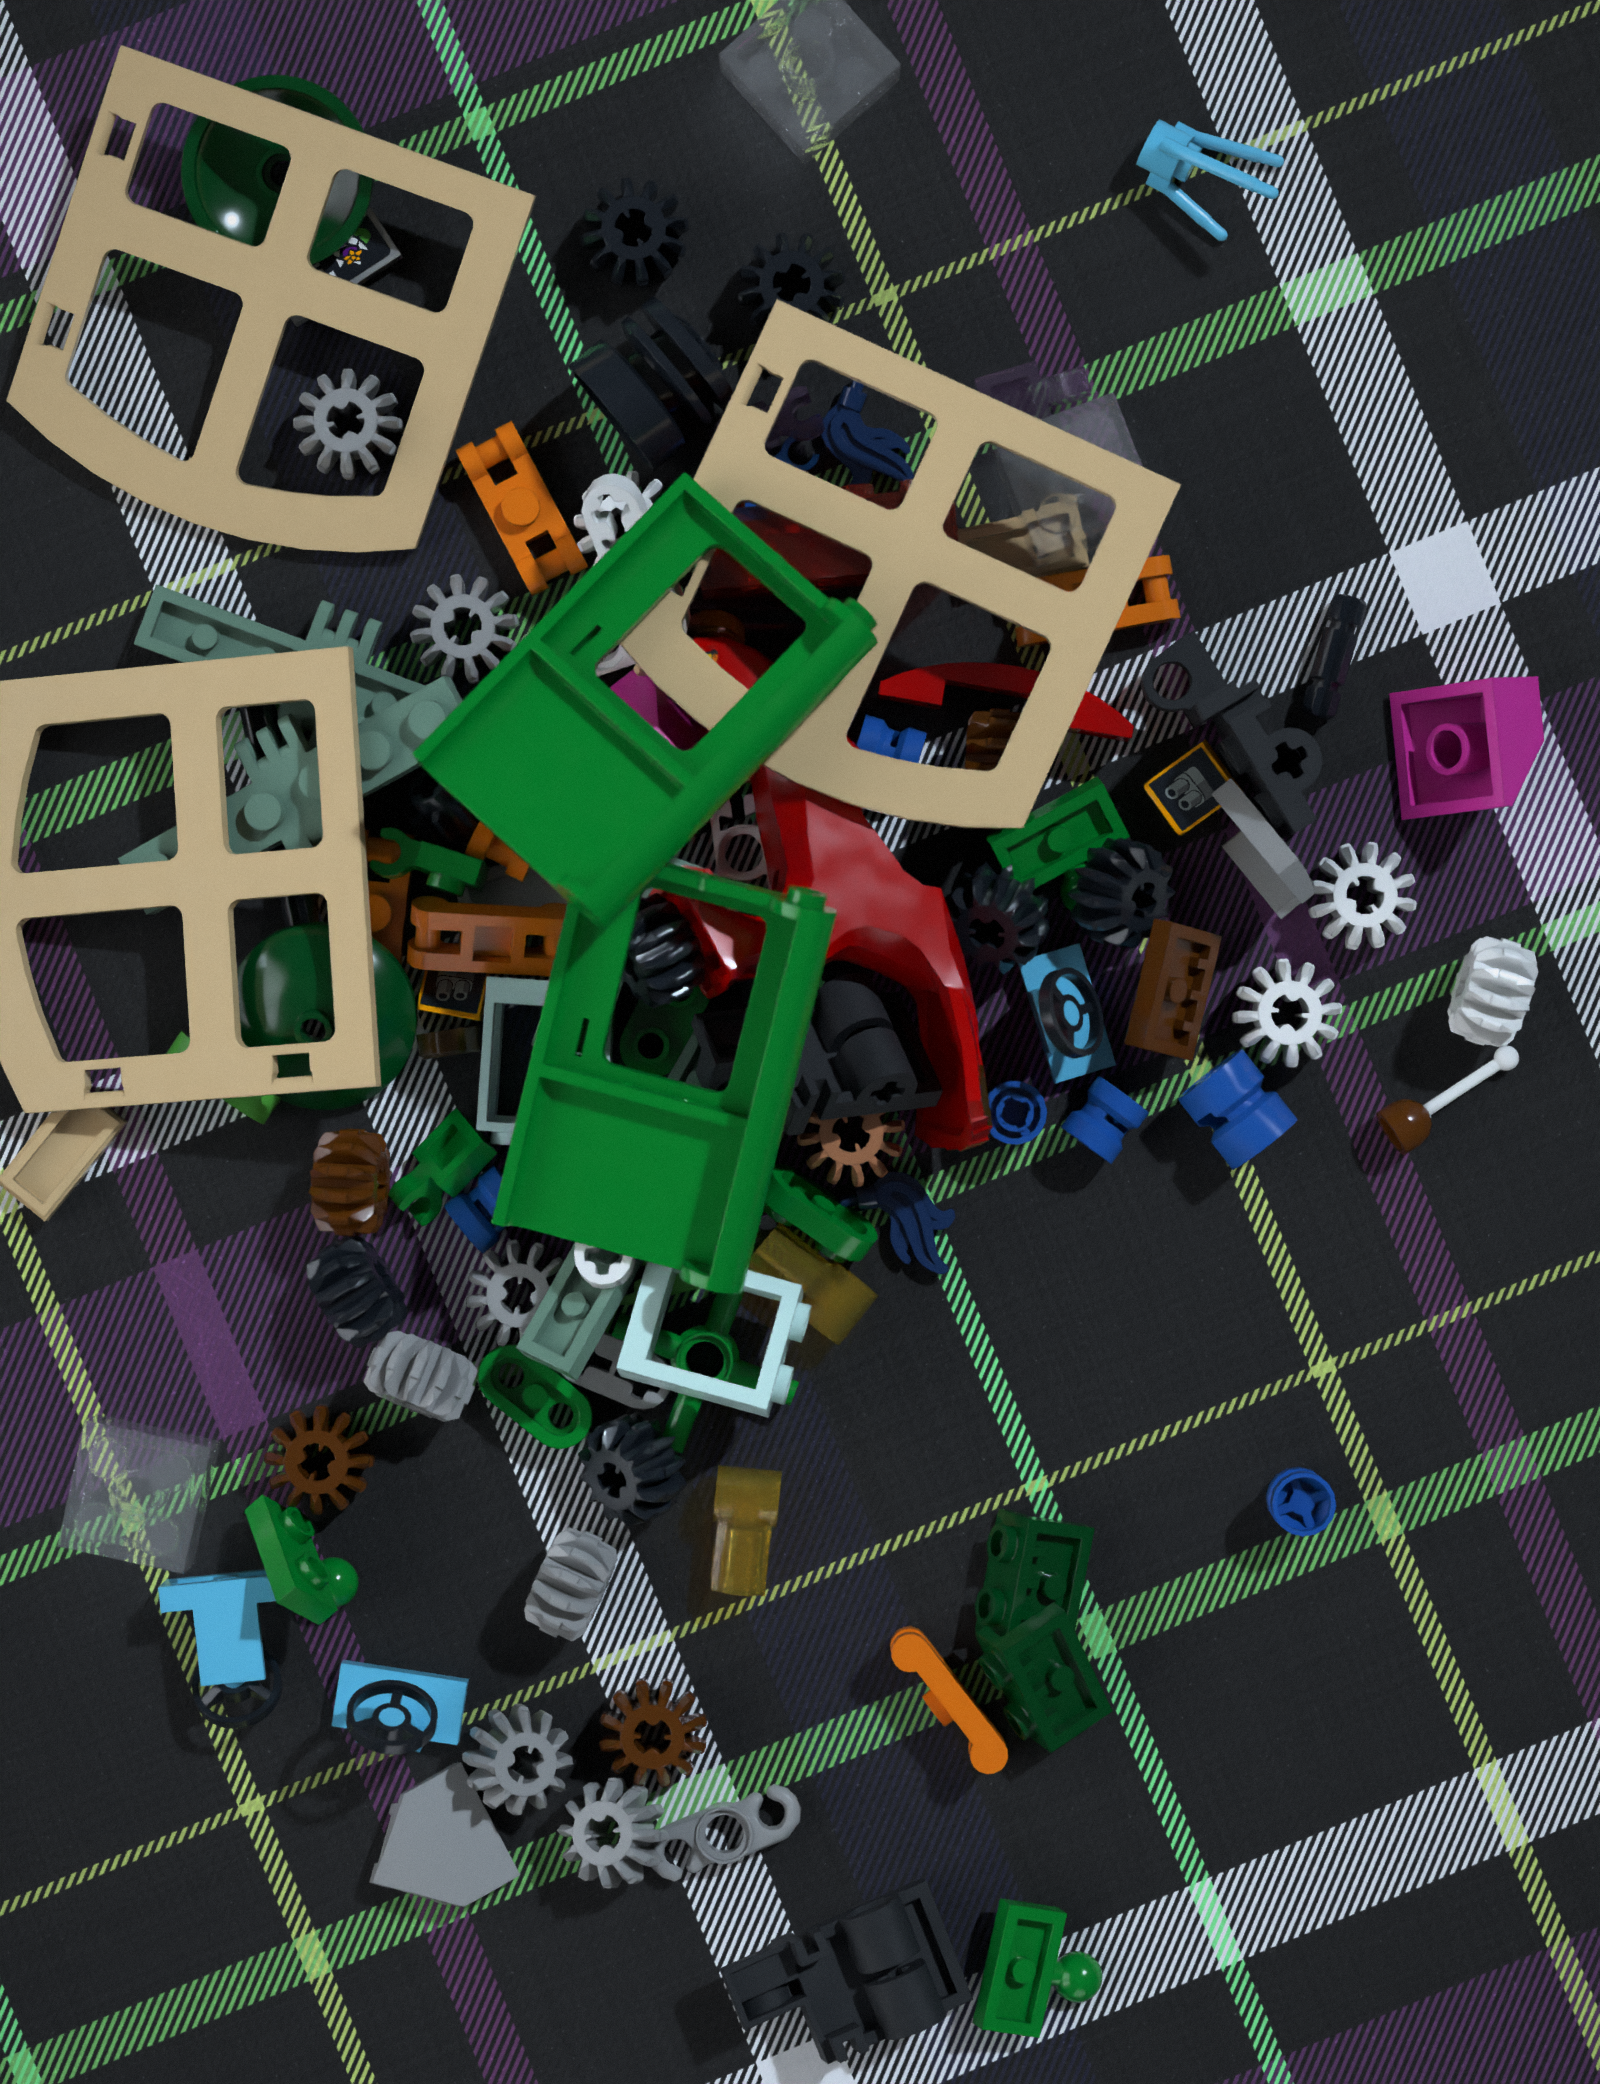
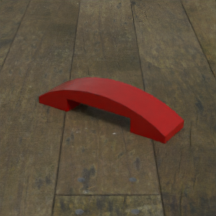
(927, 684)

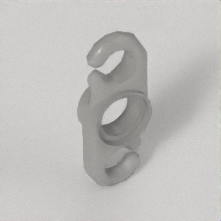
(755, 1833)

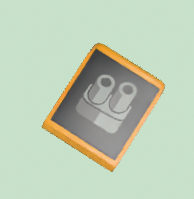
(1186, 787)
(453, 993)

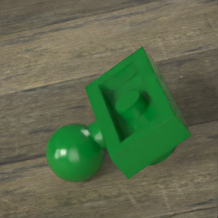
(1059, 836)
(293, 1565)
(1025, 1966)

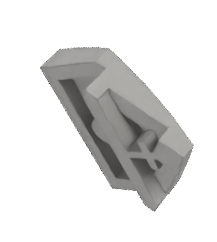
(1263, 853)
(443, 1843)

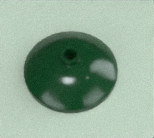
(233, 179)
(291, 981)

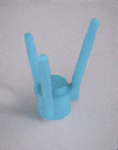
(1175, 151)

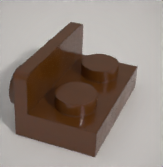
(1173, 989)

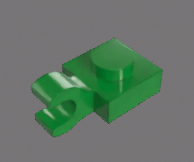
(446, 868)
(446, 1163)

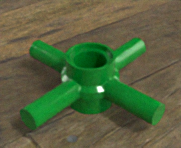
(676, 1347)

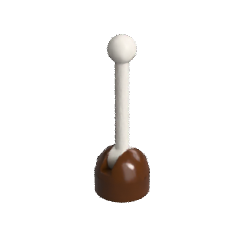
(1409, 1122)

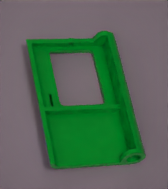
(578, 772)
(647, 1157)

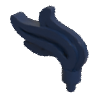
(860, 446)
(910, 1214)

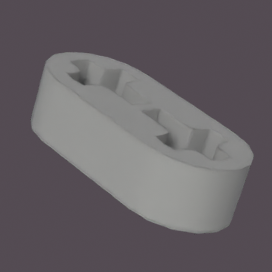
(611, 1384)

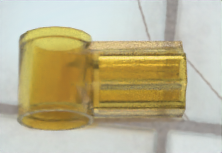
(832, 1290)
(744, 1515)

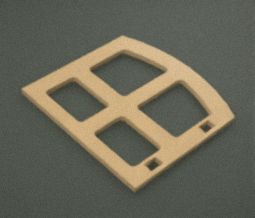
(274, 286)
(907, 551)
(201, 881)

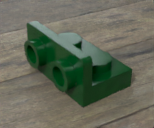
(1030, 1568)
(1044, 1678)

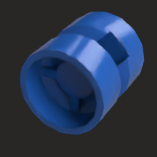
(1237, 1109)

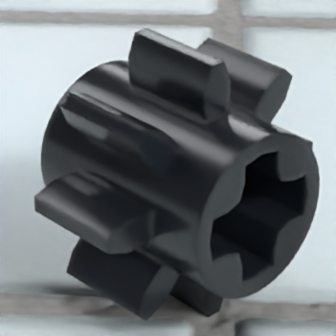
(438, 813)

